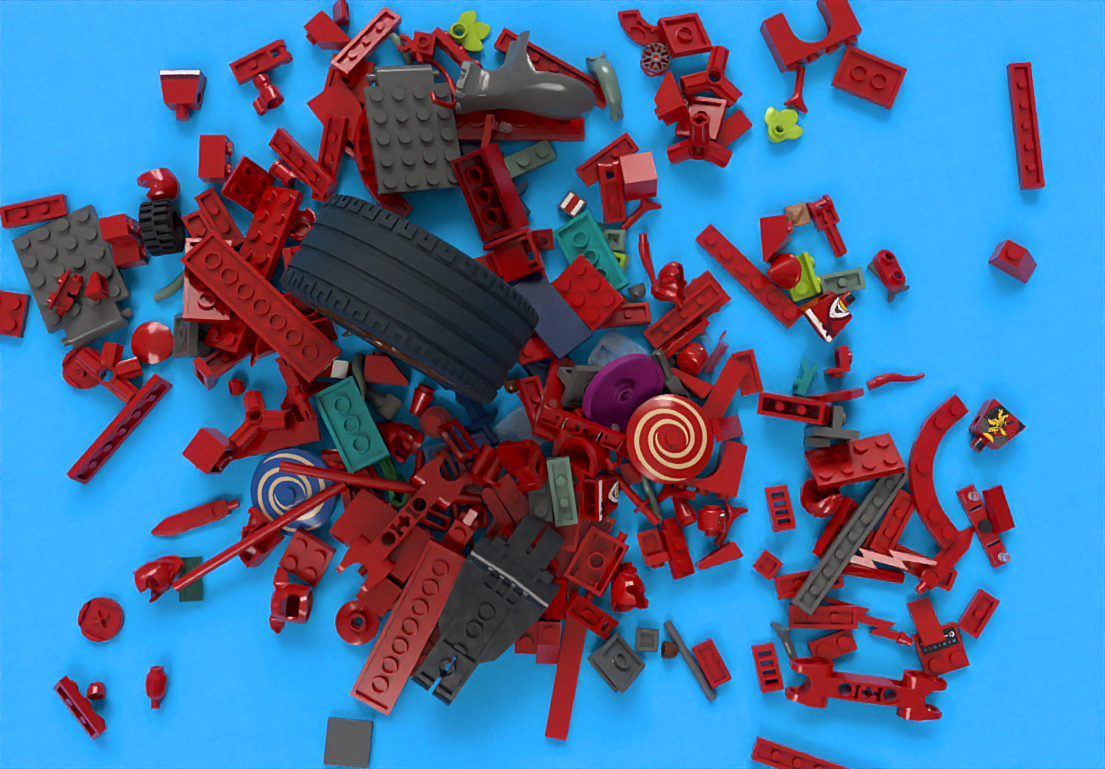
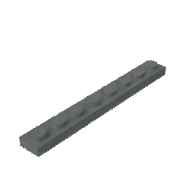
(848, 542)

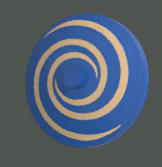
(279, 492)

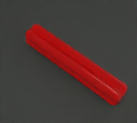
(871, 573)

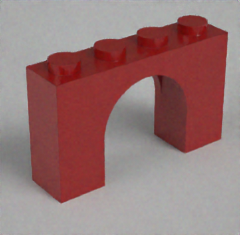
(792, 52)
(726, 475)

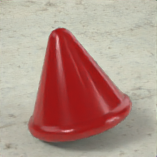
(785, 271)

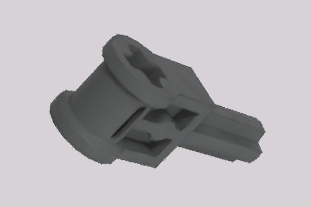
(671, 383)

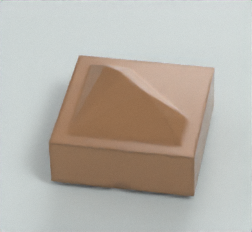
(798, 214)

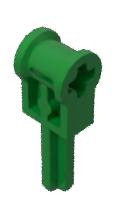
(391, 473)

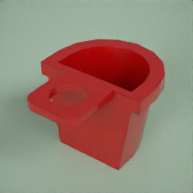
(584, 458)

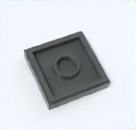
(348, 742)

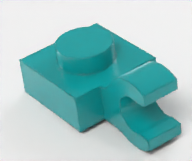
(802, 383)

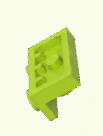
(809, 283)

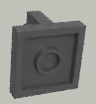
(189, 339)
(576, 382)
(834, 428)
(616, 663)

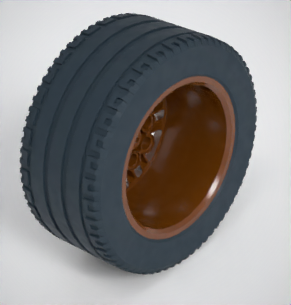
(411, 296)

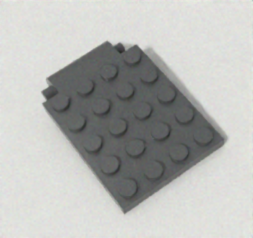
(409, 132)
(75, 245)

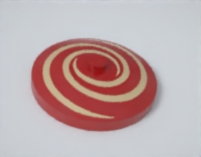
(669, 439)

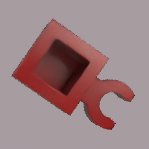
(421, 43)

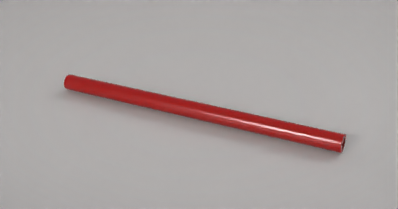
(365, 480)
(259, 535)

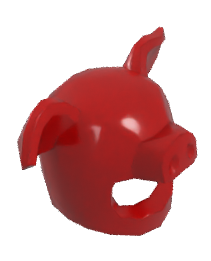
(289, 602)

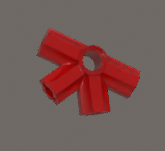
(111, 361)

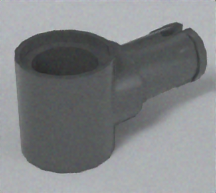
(385, 405)

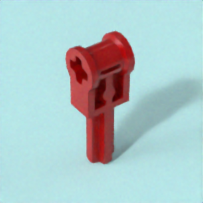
(825, 220)

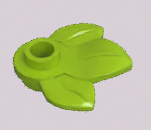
(472, 31)
(784, 123)

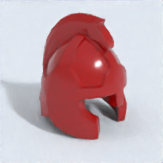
(400, 439)
(158, 575)
(627, 589)

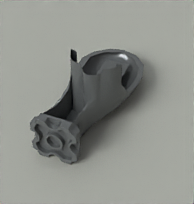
(522, 88)

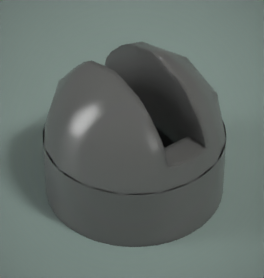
(637, 291)

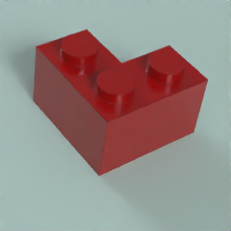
(125, 240)

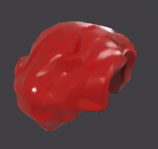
(821, 502)

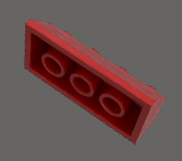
(489, 192)

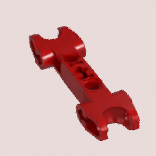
(374, 553)
(905, 693)

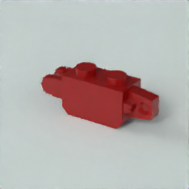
(462, 529)

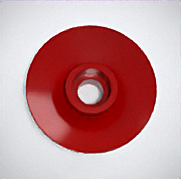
(348, 627)

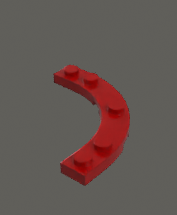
(364, 160)
(921, 470)

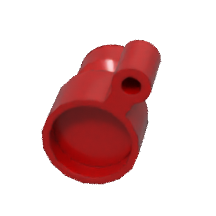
(269, 95)

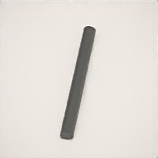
(689, 660)

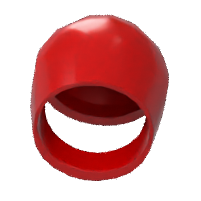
(162, 184)

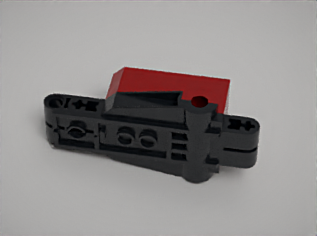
(492, 603)

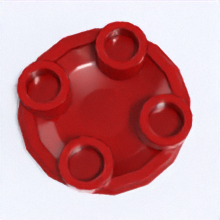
(152, 342)

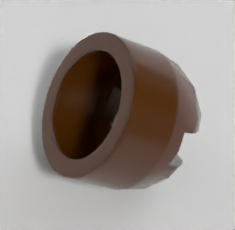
(510, 385)
(668, 650)

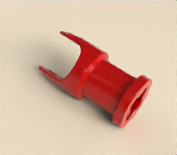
(284, 174)

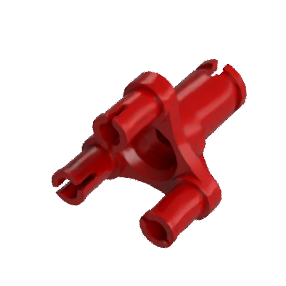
(298, 392)

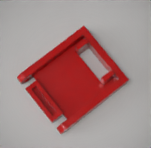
(510, 257)

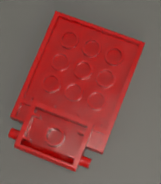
(595, 557)

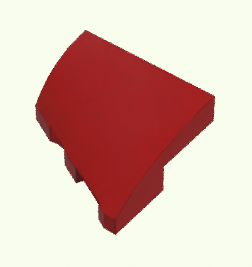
(259, 552)

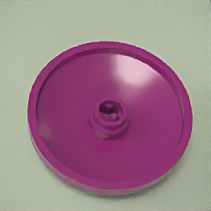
(621, 389)

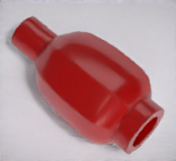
(156, 685)

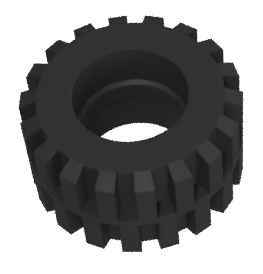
(161, 227)

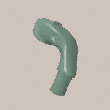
(606, 77)

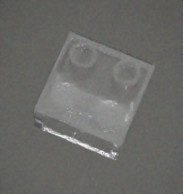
(612, 347)
(516, 428)

